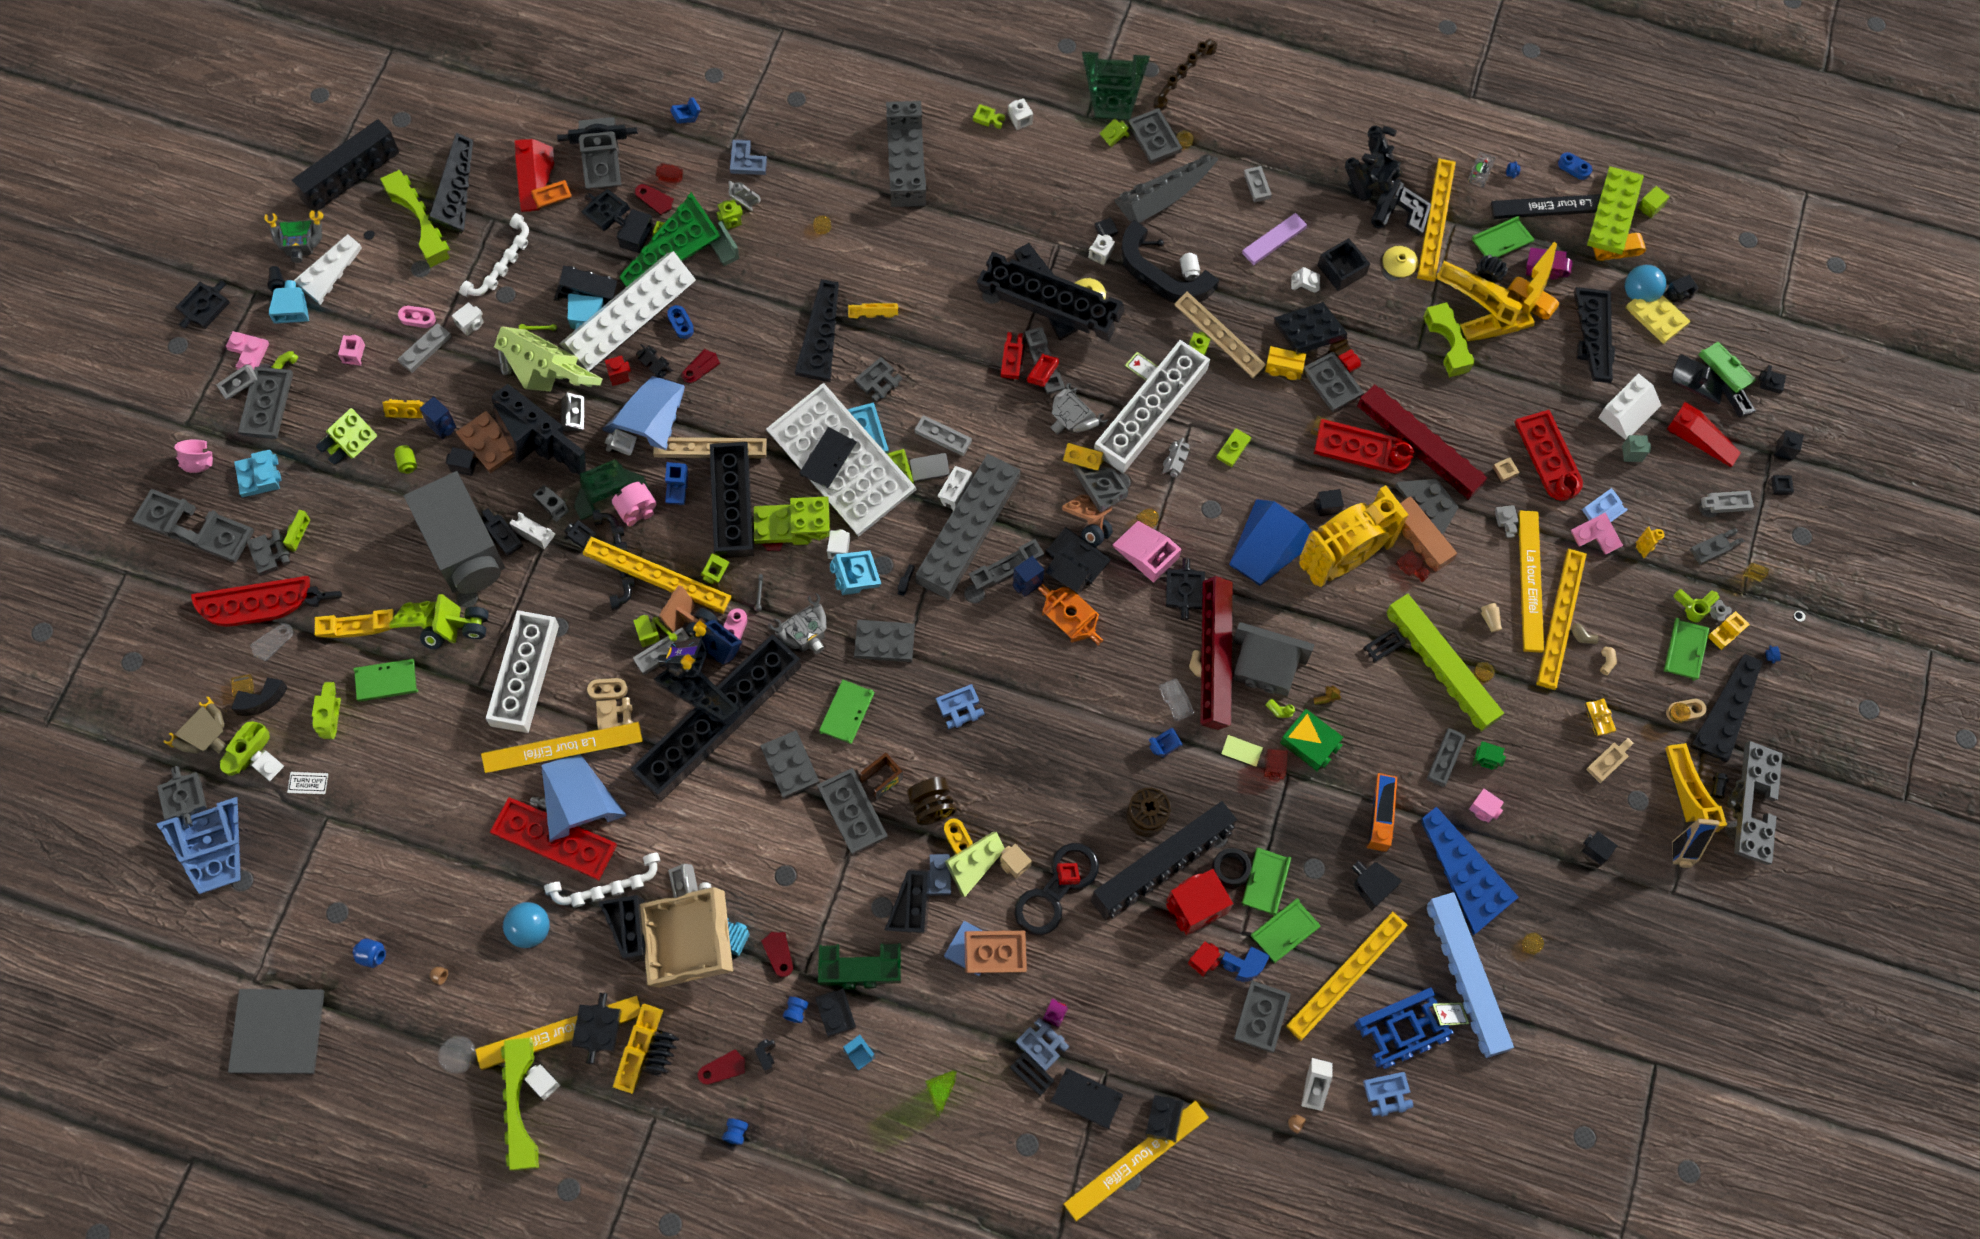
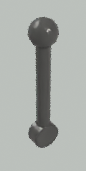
(758, 607)

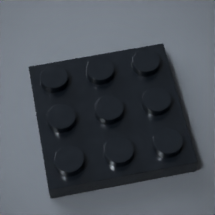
(1310, 328)

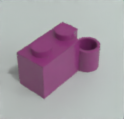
(1561, 264)

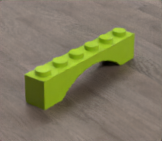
(430, 243)
(518, 1059)

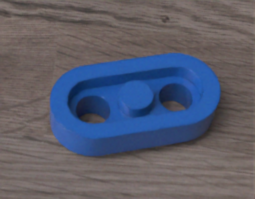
(1574, 166)
(681, 323)

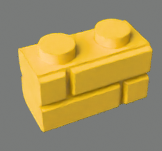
(1285, 363)

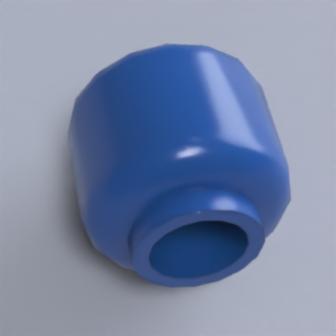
(369, 953)

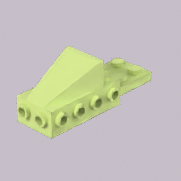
(539, 361)

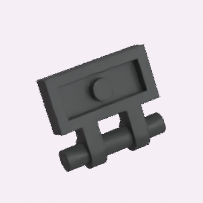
(874, 375)
(262, 553)

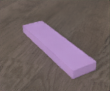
(1274, 239)

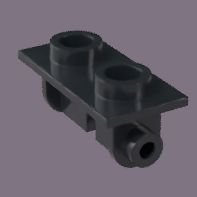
(649, 355)

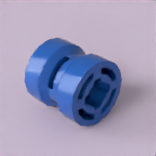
(795, 1009)
(735, 1131)

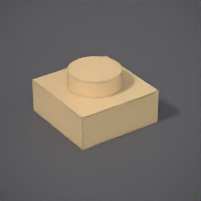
(1505, 469)

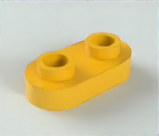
(959, 838)

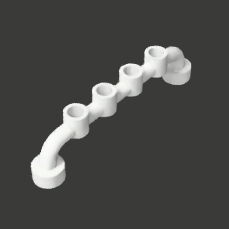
(500, 267)
(597, 893)

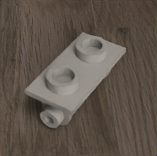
(743, 195)
(1178, 450)

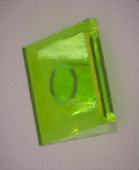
(940, 1089)

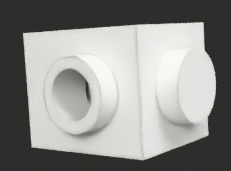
(1020, 114)
(468, 318)

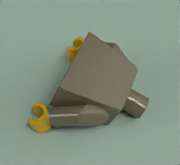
(200, 731)

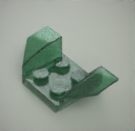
(602, 483)

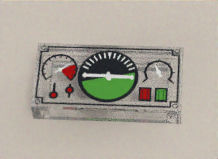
(1481, 169)

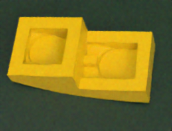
(1728, 630)

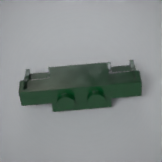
(859, 970)

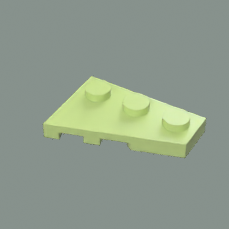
(974, 861)

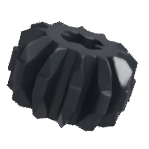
(1491, 268)

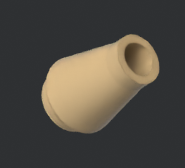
(1492, 617)

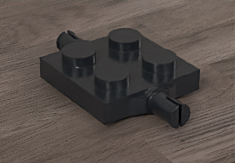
(605, 209)
(202, 305)
(1184, 588)
(596, 1028)

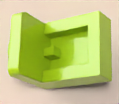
(1114, 132)

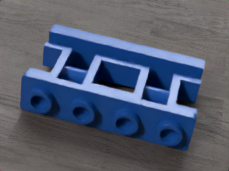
(1396, 1012)

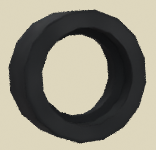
(1242, 857)

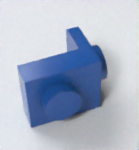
(687, 112)
(1165, 743)

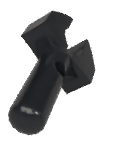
(904, 581)
(314, 602)

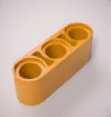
(1633, 247)
(1544, 306)

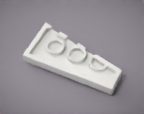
(322, 274)

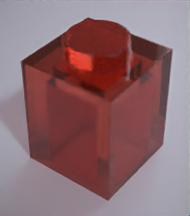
(1275, 764)

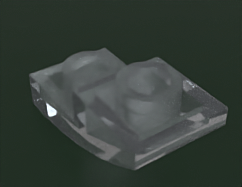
(1177, 699)

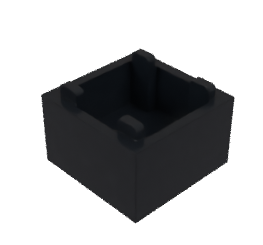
(1343, 264)

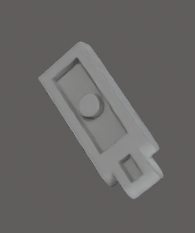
(1728, 502)

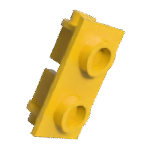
(403, 409)
(1083, 456)
(1648, 541)

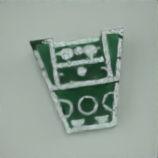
(1114, 84)

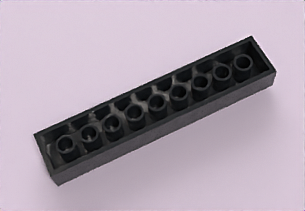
(701, 734)

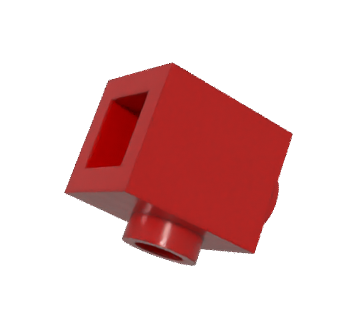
(618, 370)
(1205, 958)

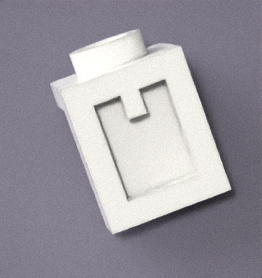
(620, 442)

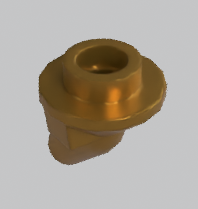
(1332, 694)

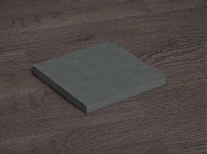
(276, 1031)

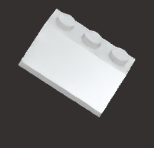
(1631, 407)

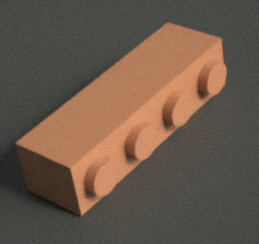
(1426, 537)

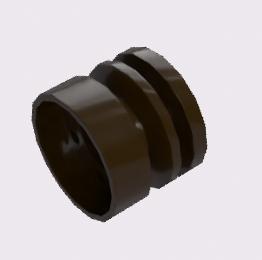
(931, 801)
(1144, 822)

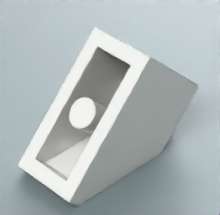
(1317, 1084)

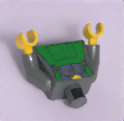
(297, 237)

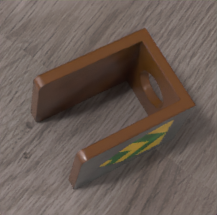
(884, 760)

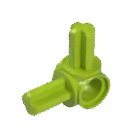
(1703, 605)

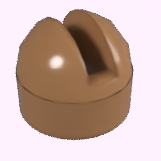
(439, 975)
(1296, 1123)

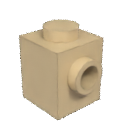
(1014, 861)

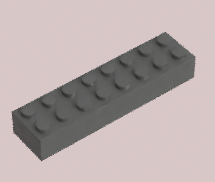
(967, 526)

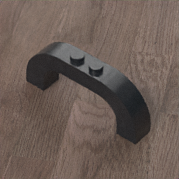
(1153, 277)

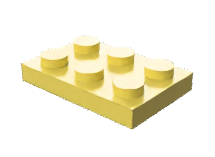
(1659, 317)

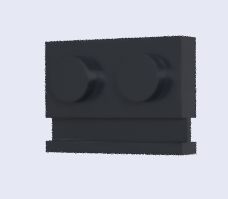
(835, 1012)
(1165, 1118)

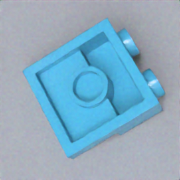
(258, 473)
(854, 572)

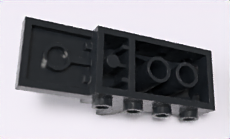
(532, 429)

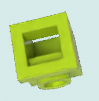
(1200, 342)
(714, 562)
(646, 631)

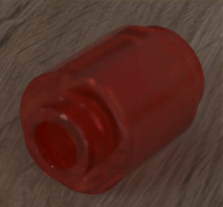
(669, 173)

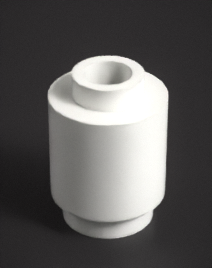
(1190, 266)

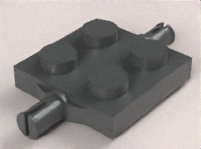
(182, 796)

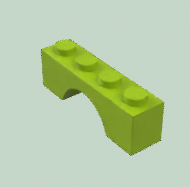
(1441, 320)

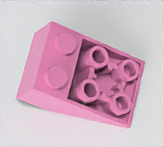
(1148, 550)

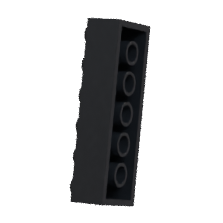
(345, 166)
(731, 500)

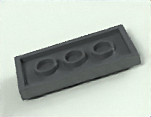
(265, 403)
(852, 811)

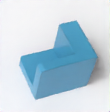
(859, 1052)

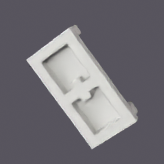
(955, 487)
(532, 531)

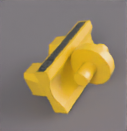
(1600, 717)

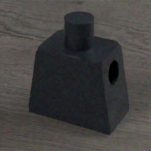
(1374, 883)

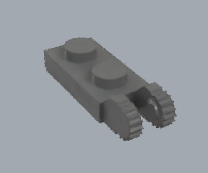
(1715, 546)

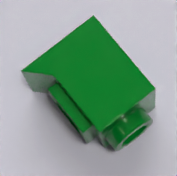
(1489, 756)

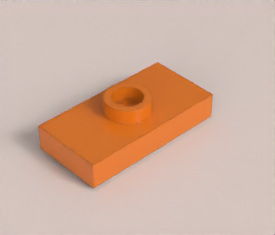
(551, 194)

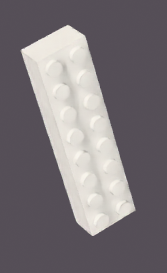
(628, 311)
(1151, 406)

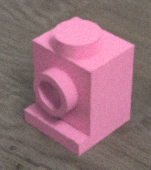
(351, 350)

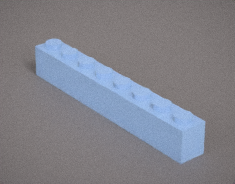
(1470, 975)

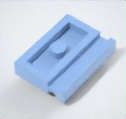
(1608, 503)

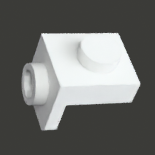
(1306, 279)
(265, 764)

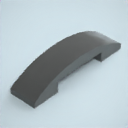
(1037, 346)
(1004, 568)

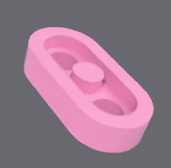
(417, 315)
(736, 625)

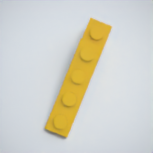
(1486, 293)
(1692, 794)

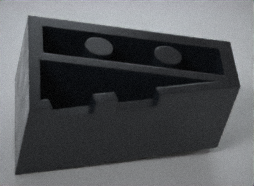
(584, 283)
(625, 922)

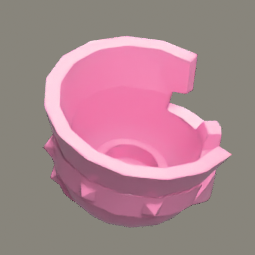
(191, 456)

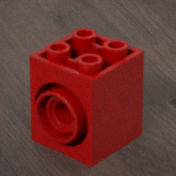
(1199, 901)

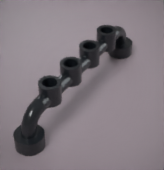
(617, 532)

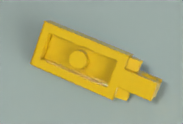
(873, 309)

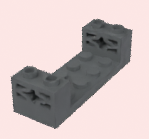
(906, 154)

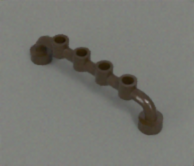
(1208, 47)

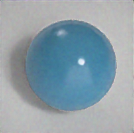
(1645, 283)
(526, 925)

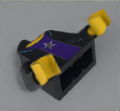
(687, 656)

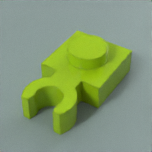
(986, 115)

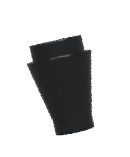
(275, 279)

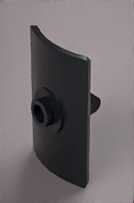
(1698, 378)

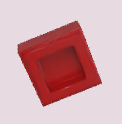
(1068, 873)

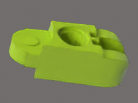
(326, 712)
(234, 761)

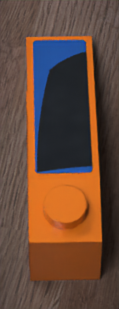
(1383, 813)

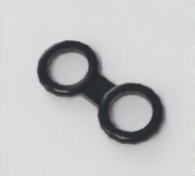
(1054, 892)

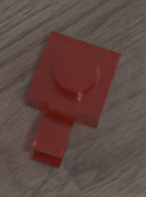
(1411, 563)

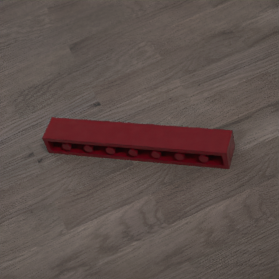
(1426, 444)
(1216, 653)

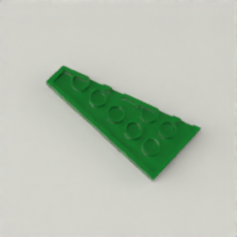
(683, 233)

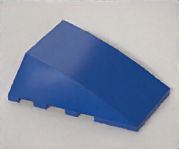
(1269, 541)

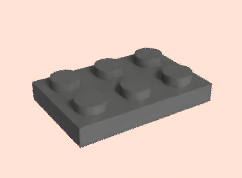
(1154, 136)
(1333, 382)
(884, 640)
(789, 764)
(1262, 1016)

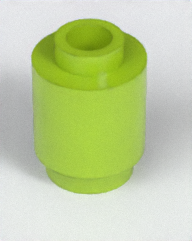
(405, 459)

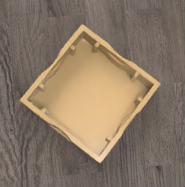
(686, 937)

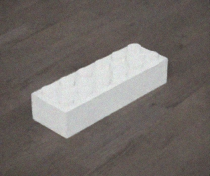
(522, 671)

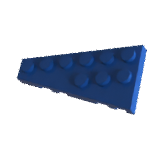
(1472, 879)

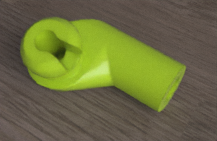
(282, 359)
(1280, 712)

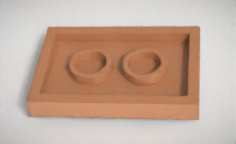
(487, 441)
(995, 952)

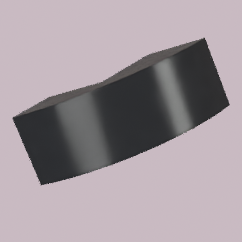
(252, 704)

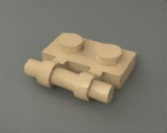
(608, 713)

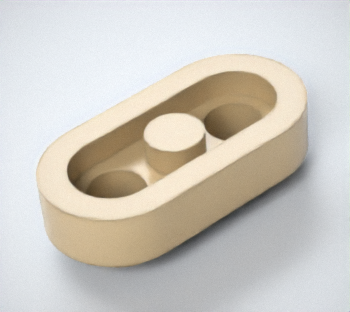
(608, 689)
(1697, 704)

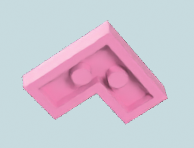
(251, 349)
(1600, 529)

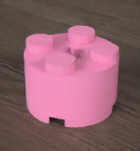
(634, 503)

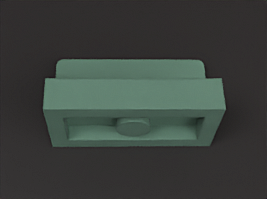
(725, 246)

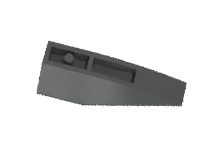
(1164, 190)

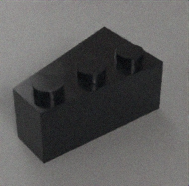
(912, 903)

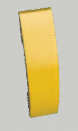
(354, 625)

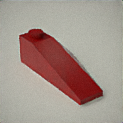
(533, 167)
(1699, 431)

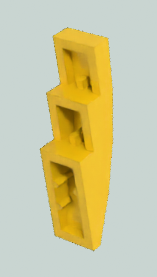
(1540, 274)
(1491, 327)
(637, 1048)

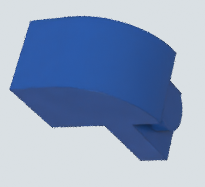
(677, 483)
(1249, 967)

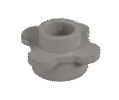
(1716, 614)

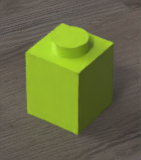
(1653, 202)

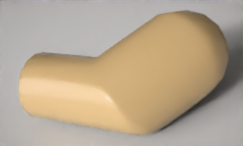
(1611, 660)
(1195, 664)

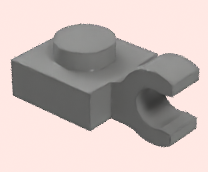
(1507, 518)

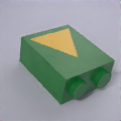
(1312, 740)

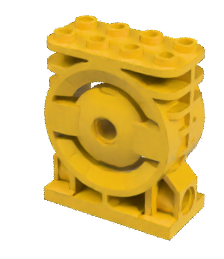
(1352, 537)

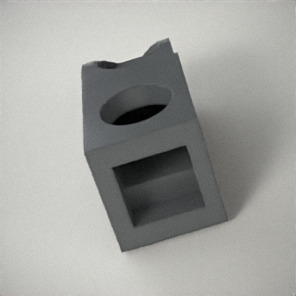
(550, 502)

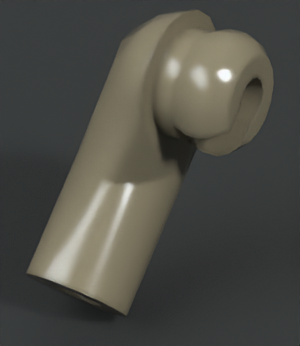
(1582, 636)

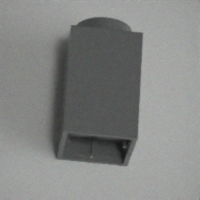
(455, 534)

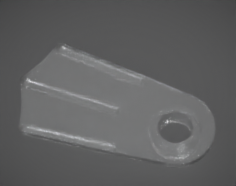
(271, 642)

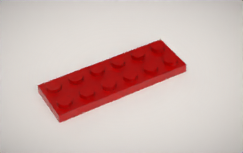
(529, 829)

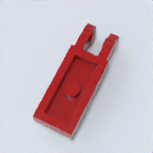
(1012, 357)

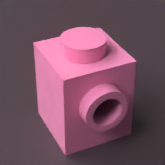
(1486, 806)

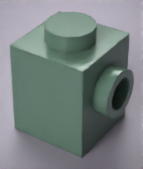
(1636, 448)

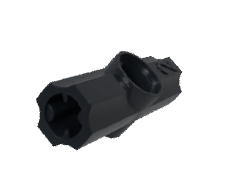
(1386, 205)

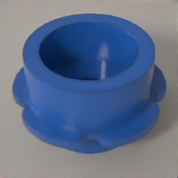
(1512, 170)
(1773, 654)

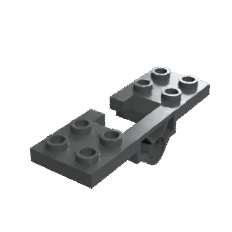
(217, 536)
(1759, 775)

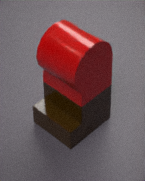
(1345, 355)

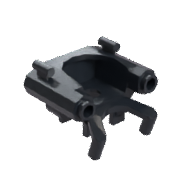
(1378, 167)

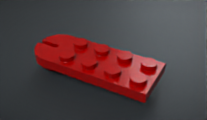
(1362, 447)
(1550, 455)

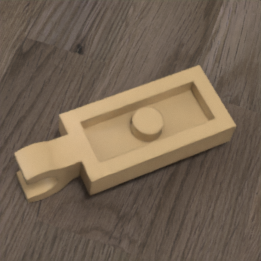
(1609, 760)

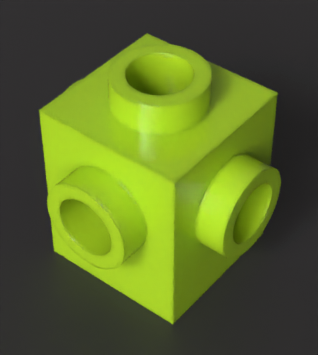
(729, 214)

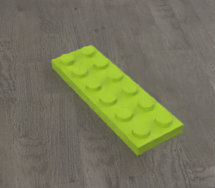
(1615, 210)

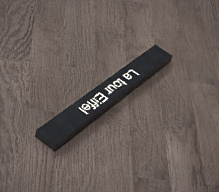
(1545, 206)

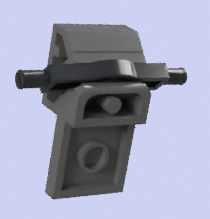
(599, 150)

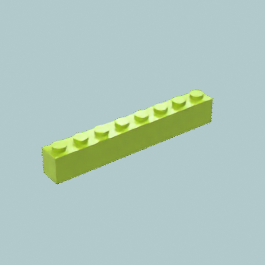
(1444, 662)

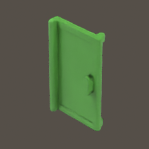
(1505, 235)
(1727, 367)
(1685, 643)
(387, 681)
(843, 716)
(1269, 875)
(1289, 925)

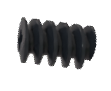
(660, 1053)

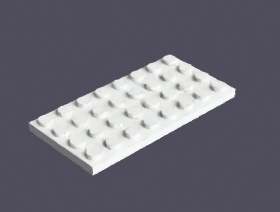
(868, 480)

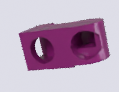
(1055, 1013)

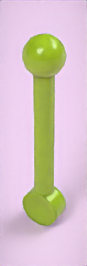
(553, 327)
(672, 636)

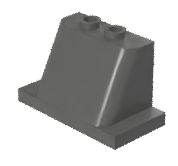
(1268, 658)

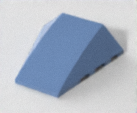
(650, 411)
(575, 796)
(208, 847)

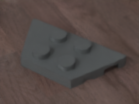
(1102, 486)
(1431, 499)

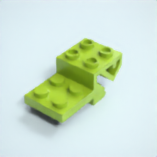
(793, 523)

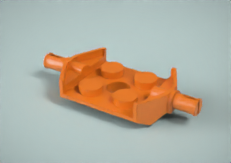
(1080, 625)

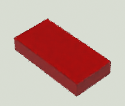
(1043, 370)

